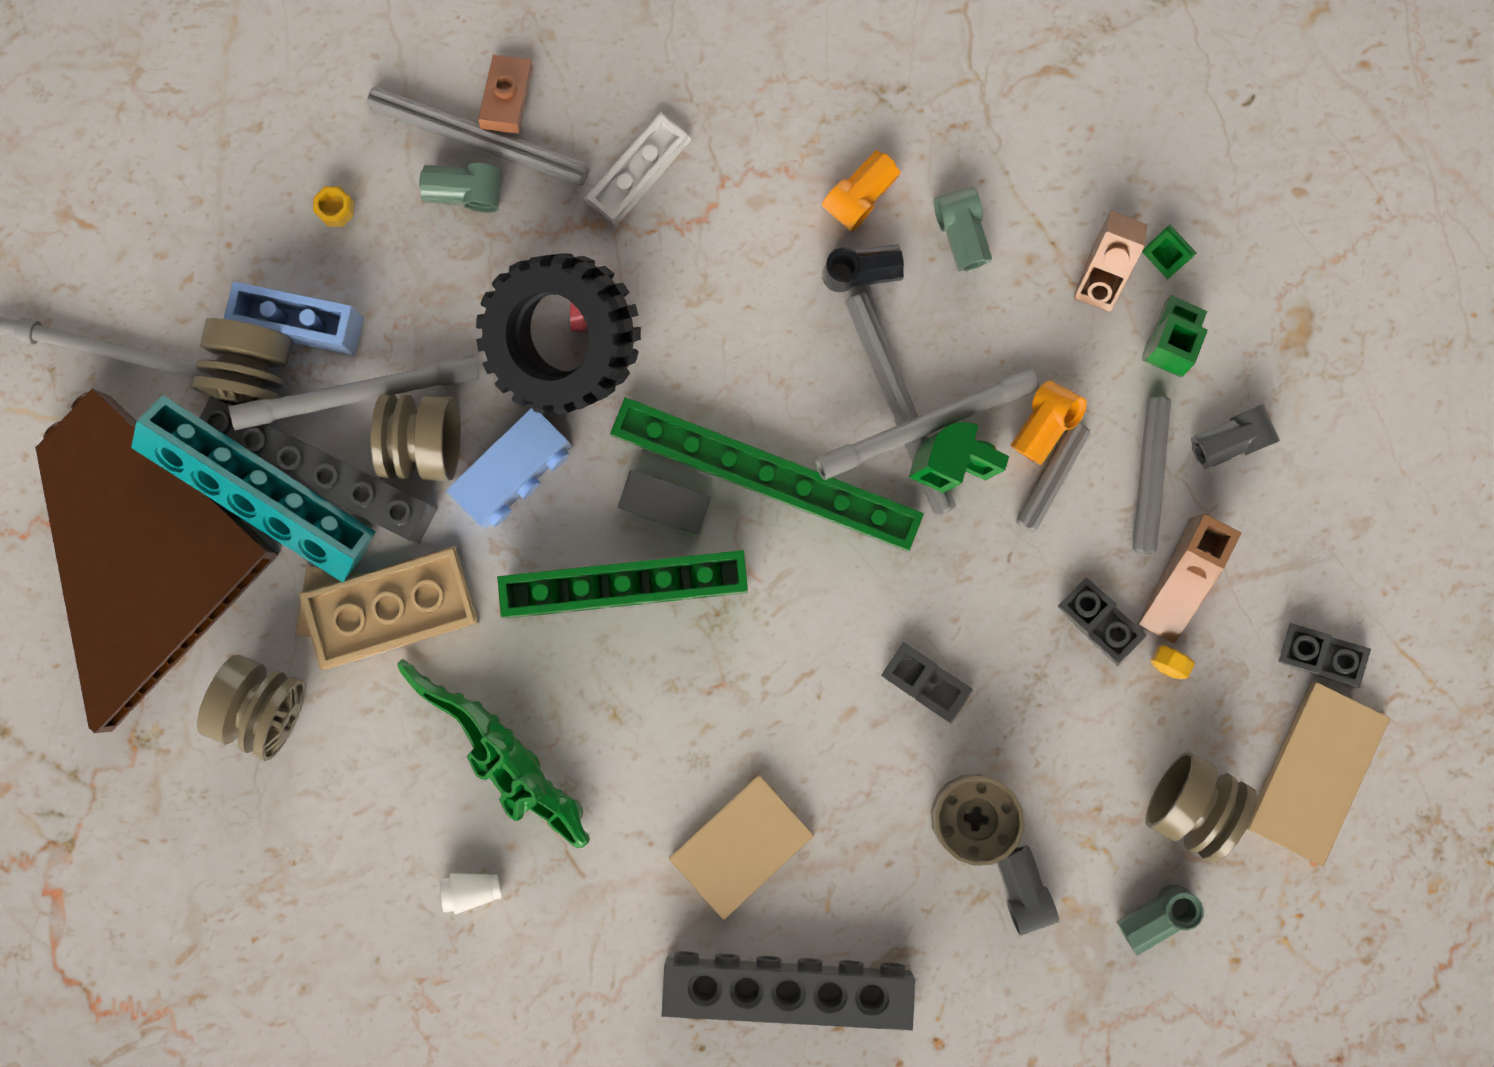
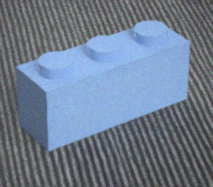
(300, 317)
(510, 469)

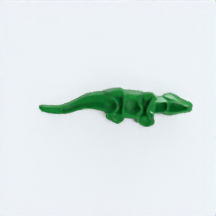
(505, 761)

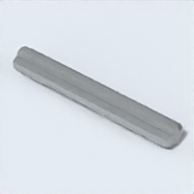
(1151, 474)

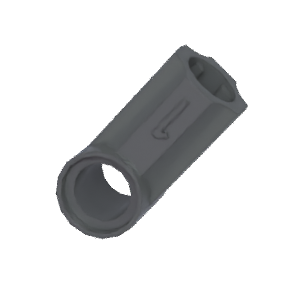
(1243, 434)
(1029, 900)

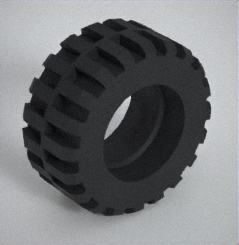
(509, 340)

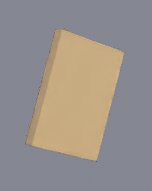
(741, 847)

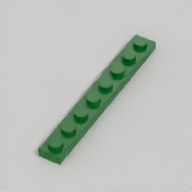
(766, 474)

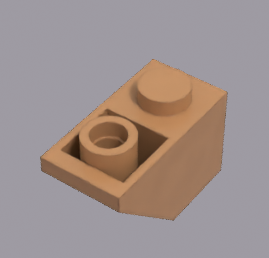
(1111, 260)

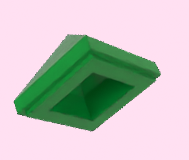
(1169, 252)

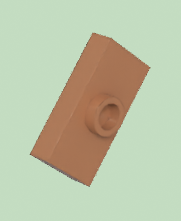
(505, 94)

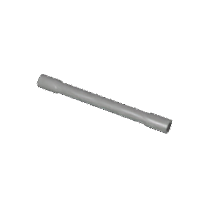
(268, 410)
(852, 455)

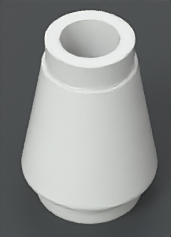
(468, 891)

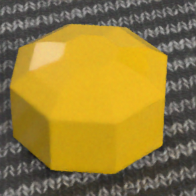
(333, 206)
(1172, 662)

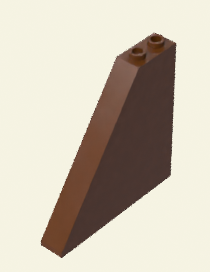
(136, 556)

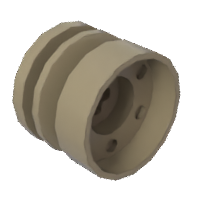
(241, 361)
(415, 437)
(251, 707)
(1201, 807)
(990, 840)

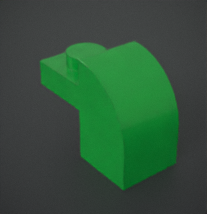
(1176, 337)
(951, 453)

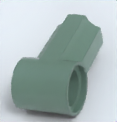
(473, 187)
(961, 218)
(1155, 919)

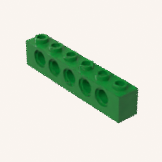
(622, 584)

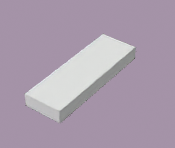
(637, 169)

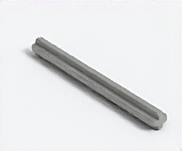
(471, 134)
(891, 384)

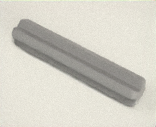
(1052, 477)

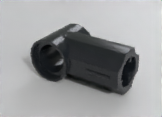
(866, 265)

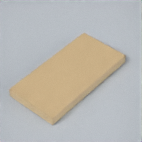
(388, 608)
(1317, 773)

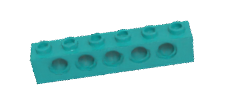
(251, 488)

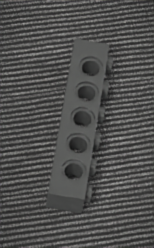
(328, 475)
(890, 1011)

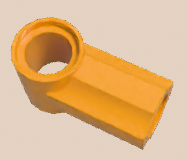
(855, 198)
(1053, 412)

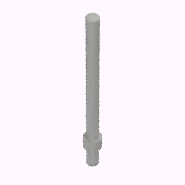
(33, 331)

